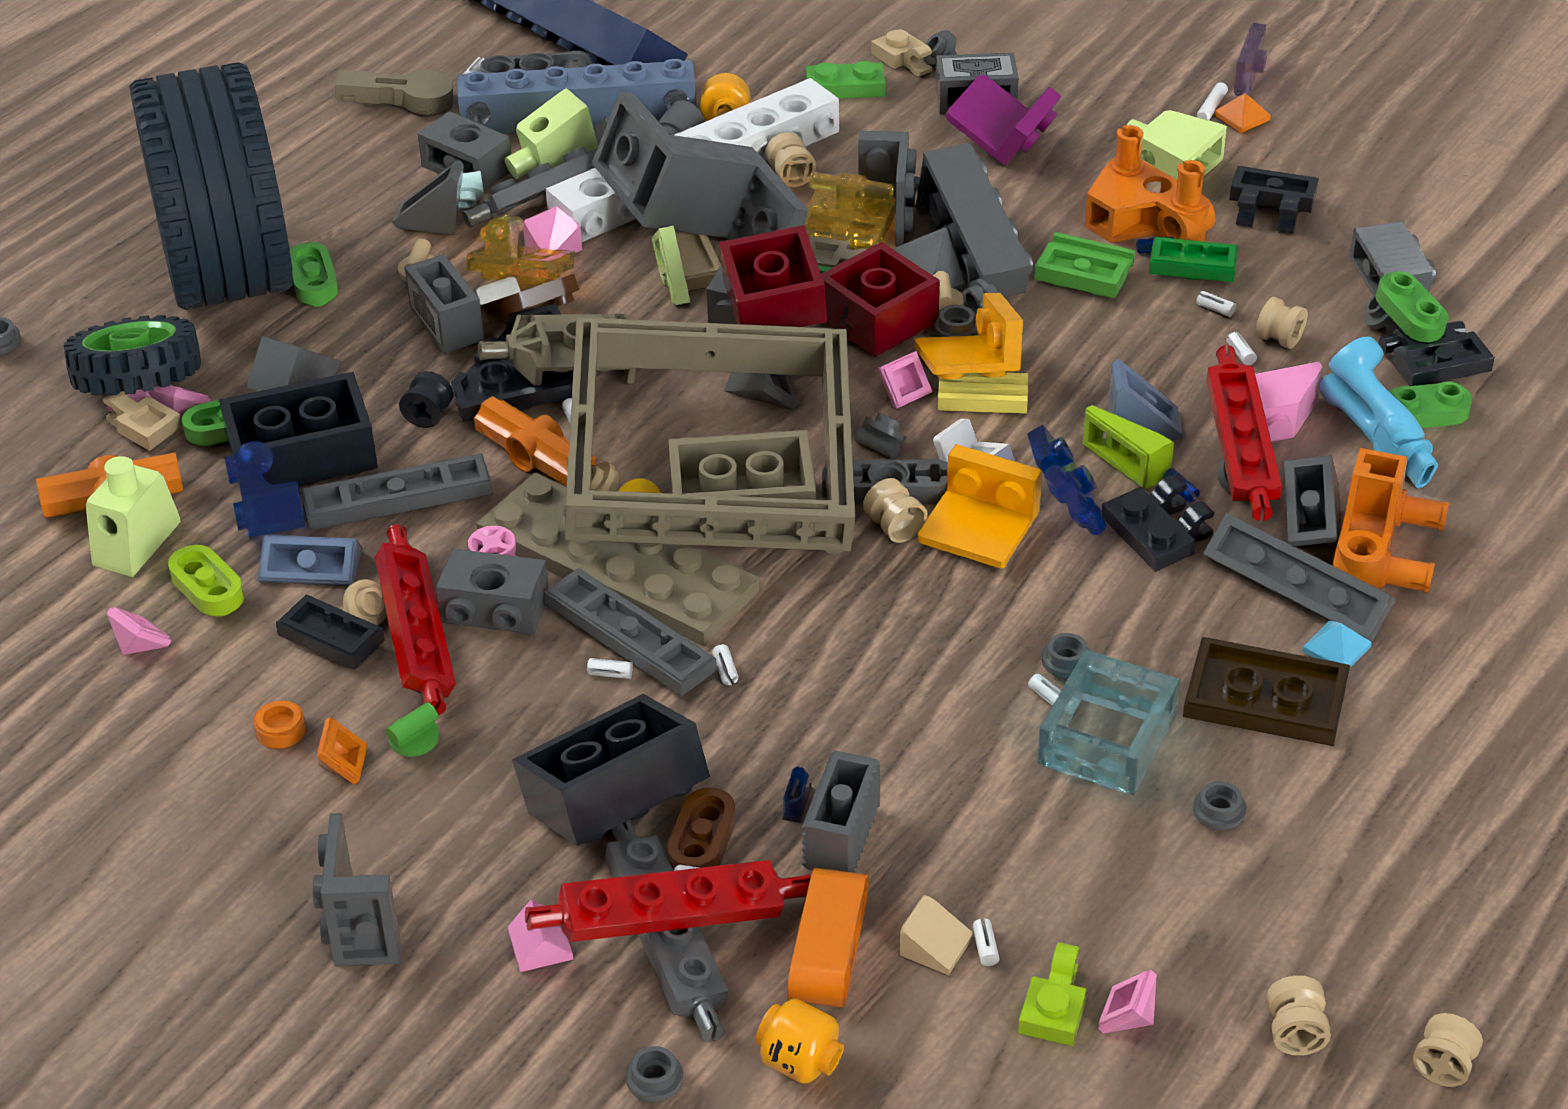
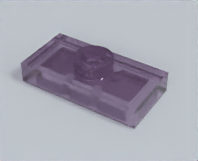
(1251, 59)

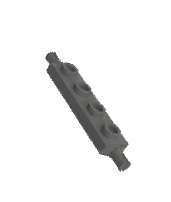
(510, 195)
(677, 956)

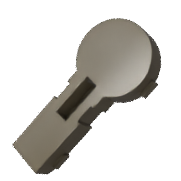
(418, 91)

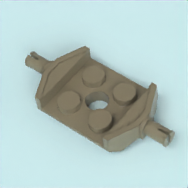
(544, 344)

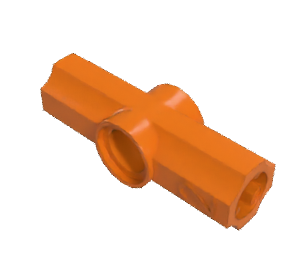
(527, 440)
(70, 491)

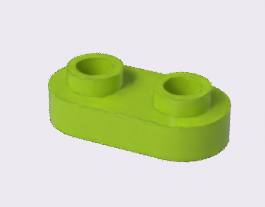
(206, 580)

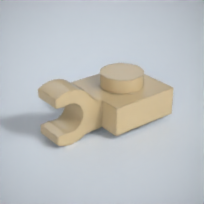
(901, 49)
(142, 421)

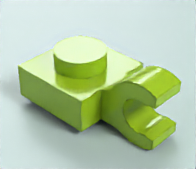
(1055, 1005)

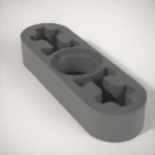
(918, 470)

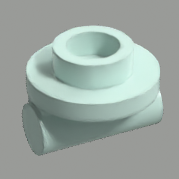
(471, 190)

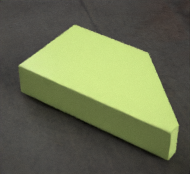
(670, 264)

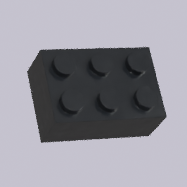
(309, 426)
(611, 769)

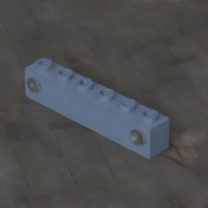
(511, 96)

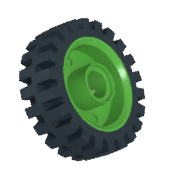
(132, 355)

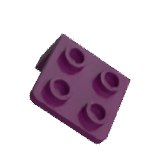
(999, 120)

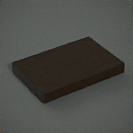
(1267, 691)

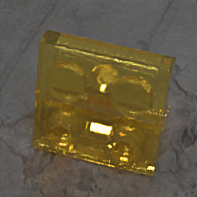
(850, 209)
(504, 256)

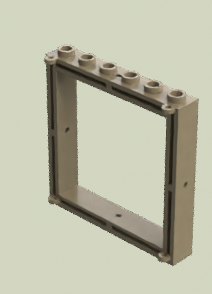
(712, 518)

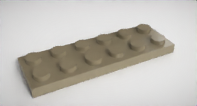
(669, 581)

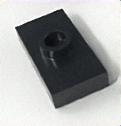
(330, 631)

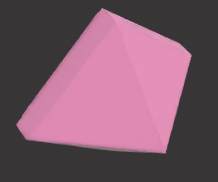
(905, 380)
(178, 398)
(135, 632)
(1130, 1004)

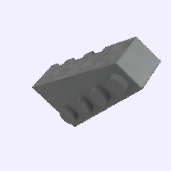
(961, 198)

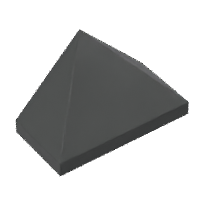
(434, 205)
(934, 254)
(767, 388)

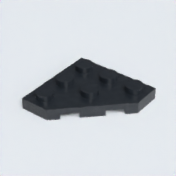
(505, 382)

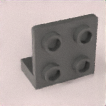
(887, 159)
(358, 910)

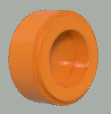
(279, 724)

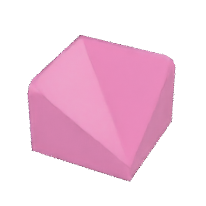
(553, 231)

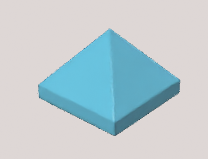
(1337, 644)

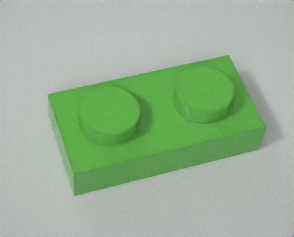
(849, 80)

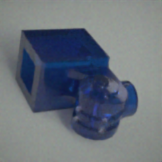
(264, 506)

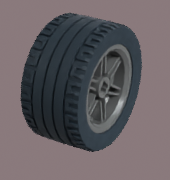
(212, 184)

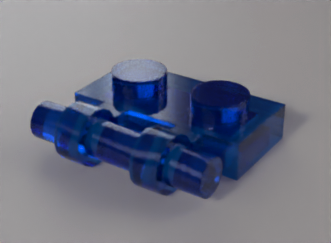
(1066, 480)

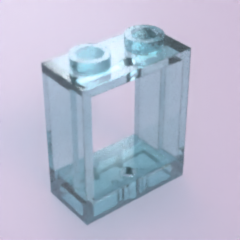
(1119, 688)

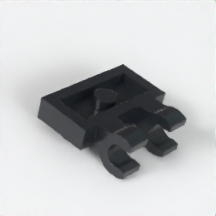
(1274, 189)
(1150, 530)

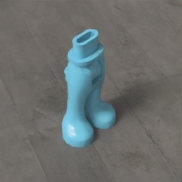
(1376, 410)

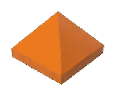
(1242, 113)
(341, 751)

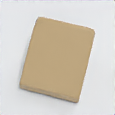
(934, 936)

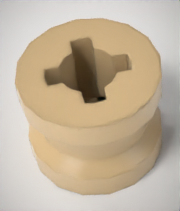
(1281, 322)
(1447, 1050)

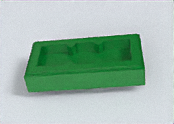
(1193, 259)

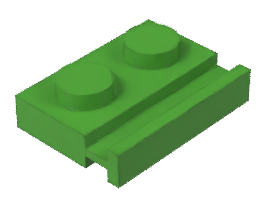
(1084, 265)

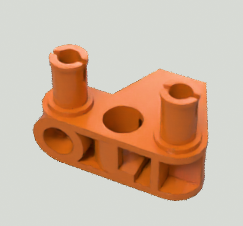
(1125, 210)
(1372, 511)

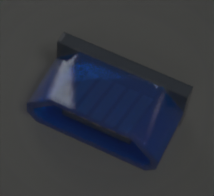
(796, 795)

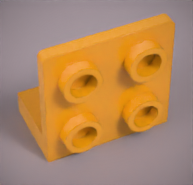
(989, 353)
(984, 508)

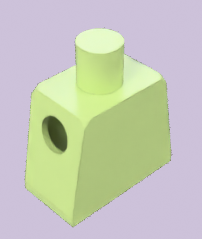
(552, 133)
(1181, 137)
(129, 516)

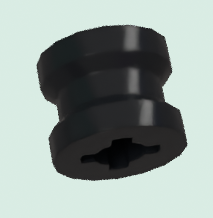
(426, 399)

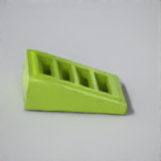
(1141, 452)

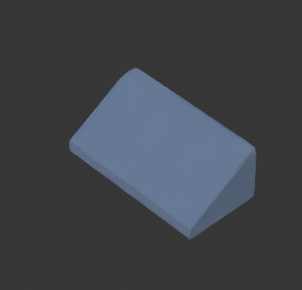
(309, 560)

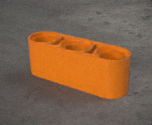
(828, 937)

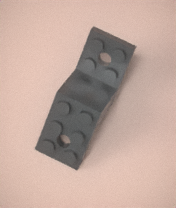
(691, 181)

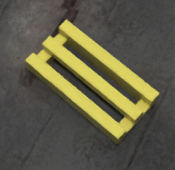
(984, 394)

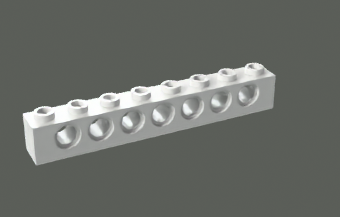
(799, 109)

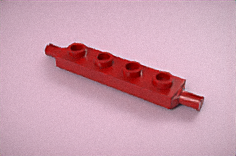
(1243, 433)
(414, 619)
(667, 901)

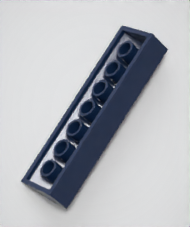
(589, 27)

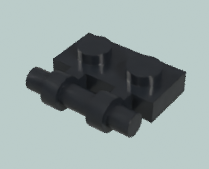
(1449, 358)

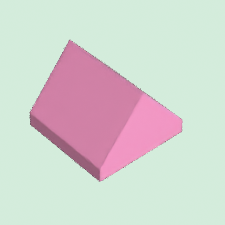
(538, 946)

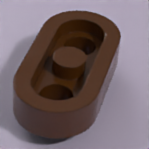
(555, 292)
(695, 838)

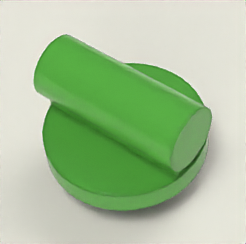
(415, 732)

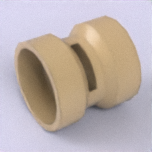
(790, 159)
(892, 507)
(1300, 1024)

